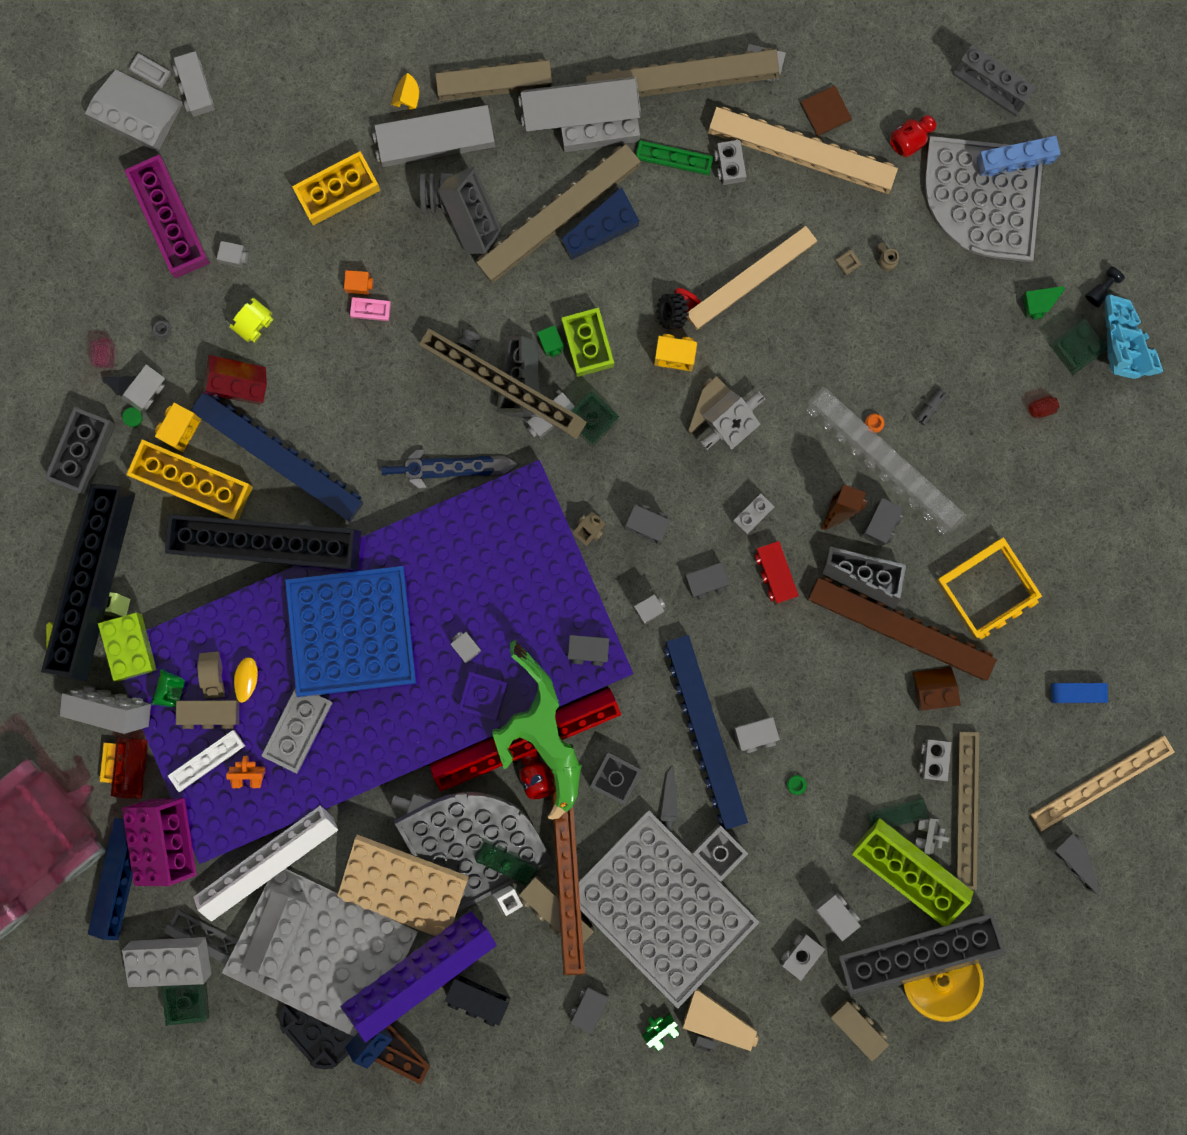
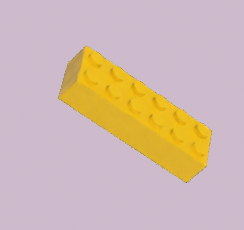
(189, 480)

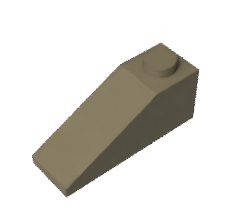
(711, 394)

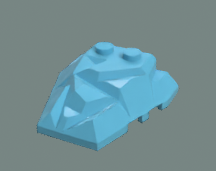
(1126, 343)

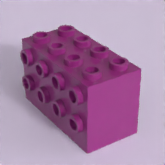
(159, 842)

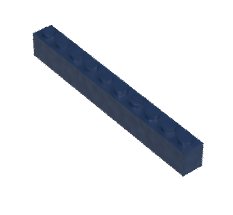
(277, 457)
(706, 731)

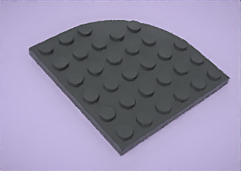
(458, 825)

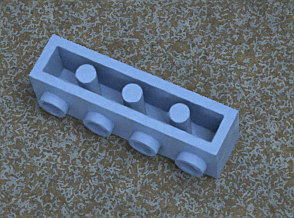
(1018, 156)

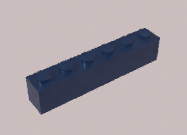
(113, 886)

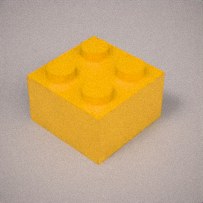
(675, 352)
(177, 427)

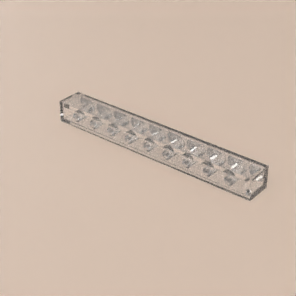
(886, 461)

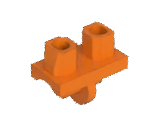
(246, 770)

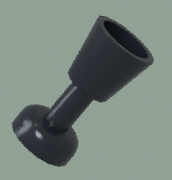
(1099, 293)

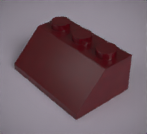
(235, 380)

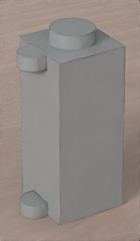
(538, 426)

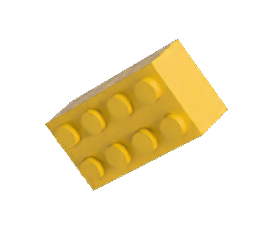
(336, 188)

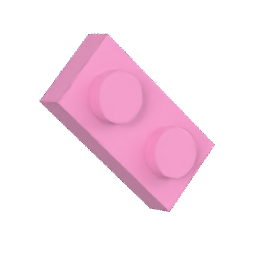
(370, 309)

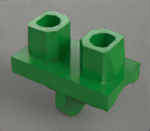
(658, 1029)

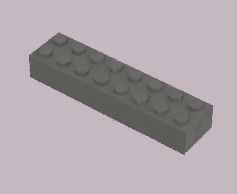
(922, 955)

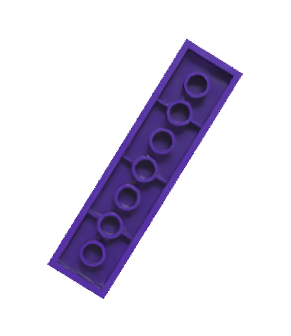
(418, 976)

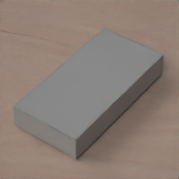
(149, 70)

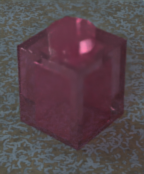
(102, 353)

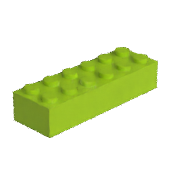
(913, 873)

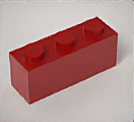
(776, 573)

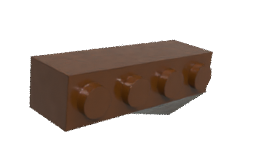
(844, 505)

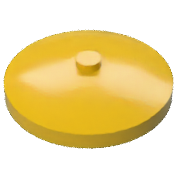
(948, 994)

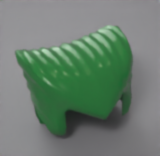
(168, 689)

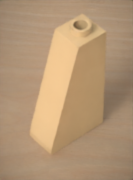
(715, 1021)

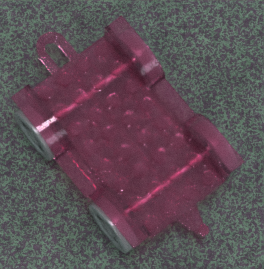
(40, 840)

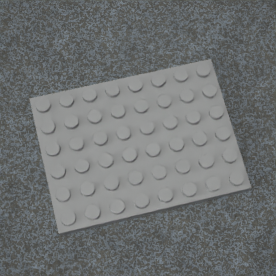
(663, 909)
(333, 955)

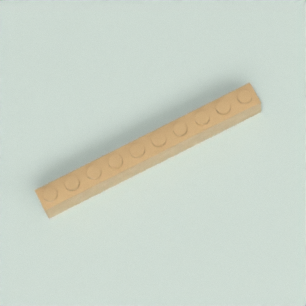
(803, 150)

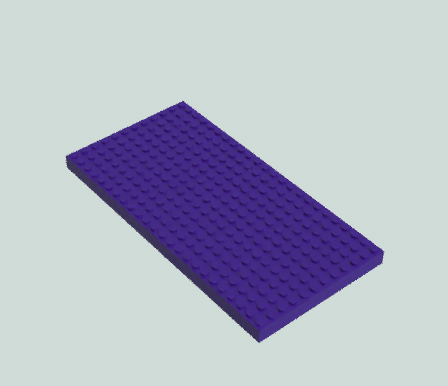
(473, 564)

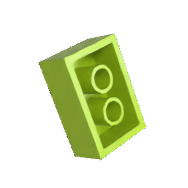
(587, 342)
(127, 647)

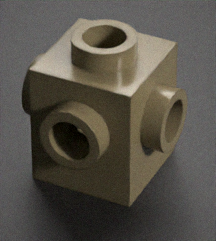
(589, 528)

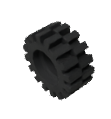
(672, 311)

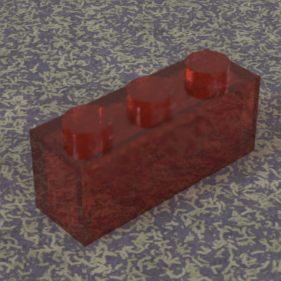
(129, 767)

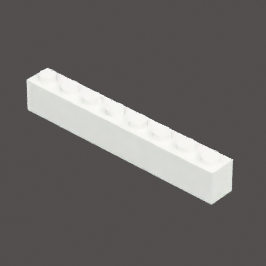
(265, 863)

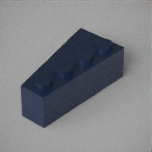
(601, 226)

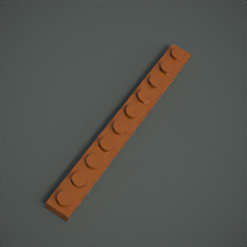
(568, 892)

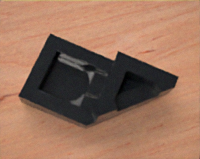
(119, 384)

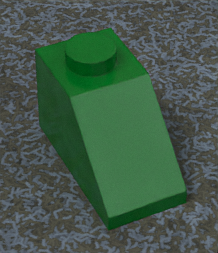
(1040, 301)

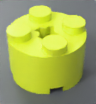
(251, 320)

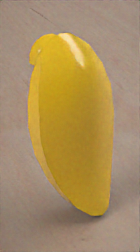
(245, 679)

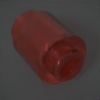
(1043, 407)

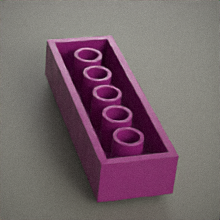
(167, 216)

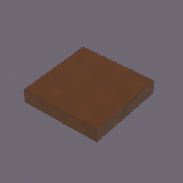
(826, 110)

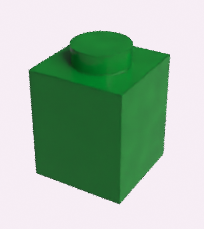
(550, 341)

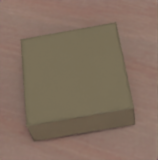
(848, 262)

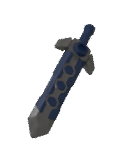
(449, 467)

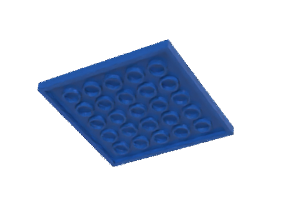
(350, 631)

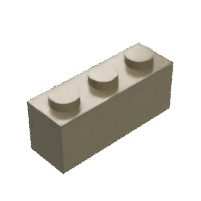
(207, 714)
(859, 1029)

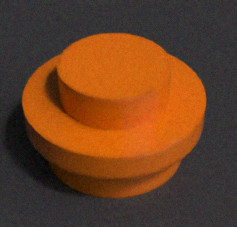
(875, 422)

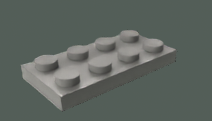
(297, 731)

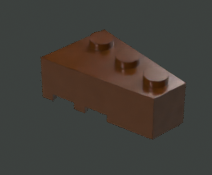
(403, 1058)

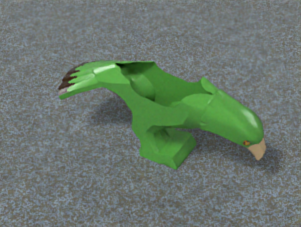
(540, 729)

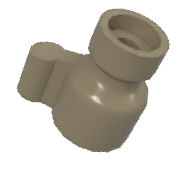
(888, 258)

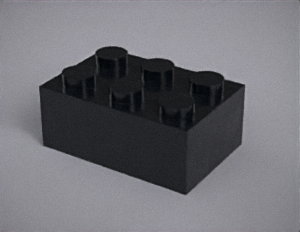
(477, 1000)

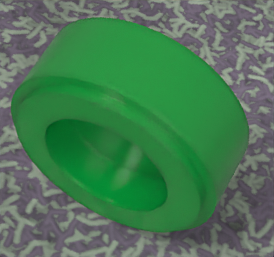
(132, 417)
(796, 785)

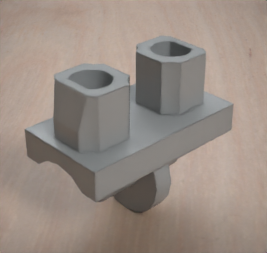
(931, 826)

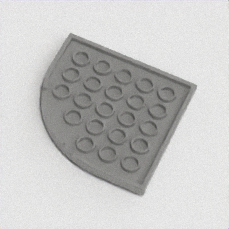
(978, 212)

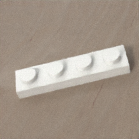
(206, 760)

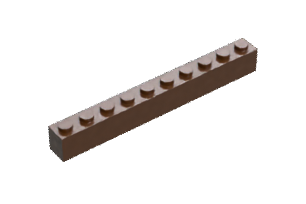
(902, 629)

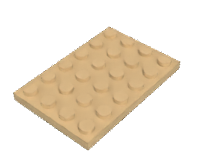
(402, 886)

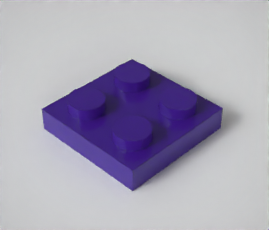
(482, 696)

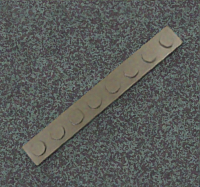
(967, 808)

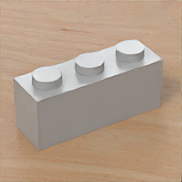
(193, 84)

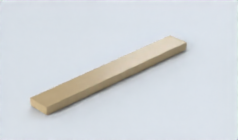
(751, 278)
(1102, 783)

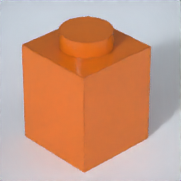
(358, 282)

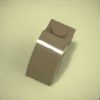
(210, 675)

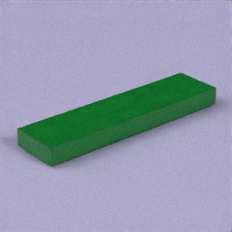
(674, 157)

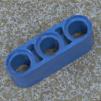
(1079, 692)

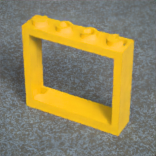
(1014, 612)

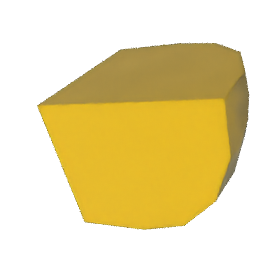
(406, 92)

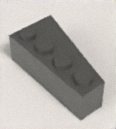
(521, 364)

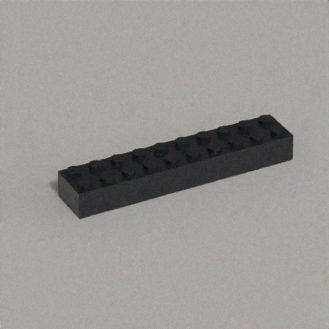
(263, 542)
(88, 582)

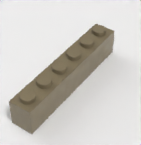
(493, 80)

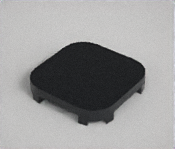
(315, 1039)

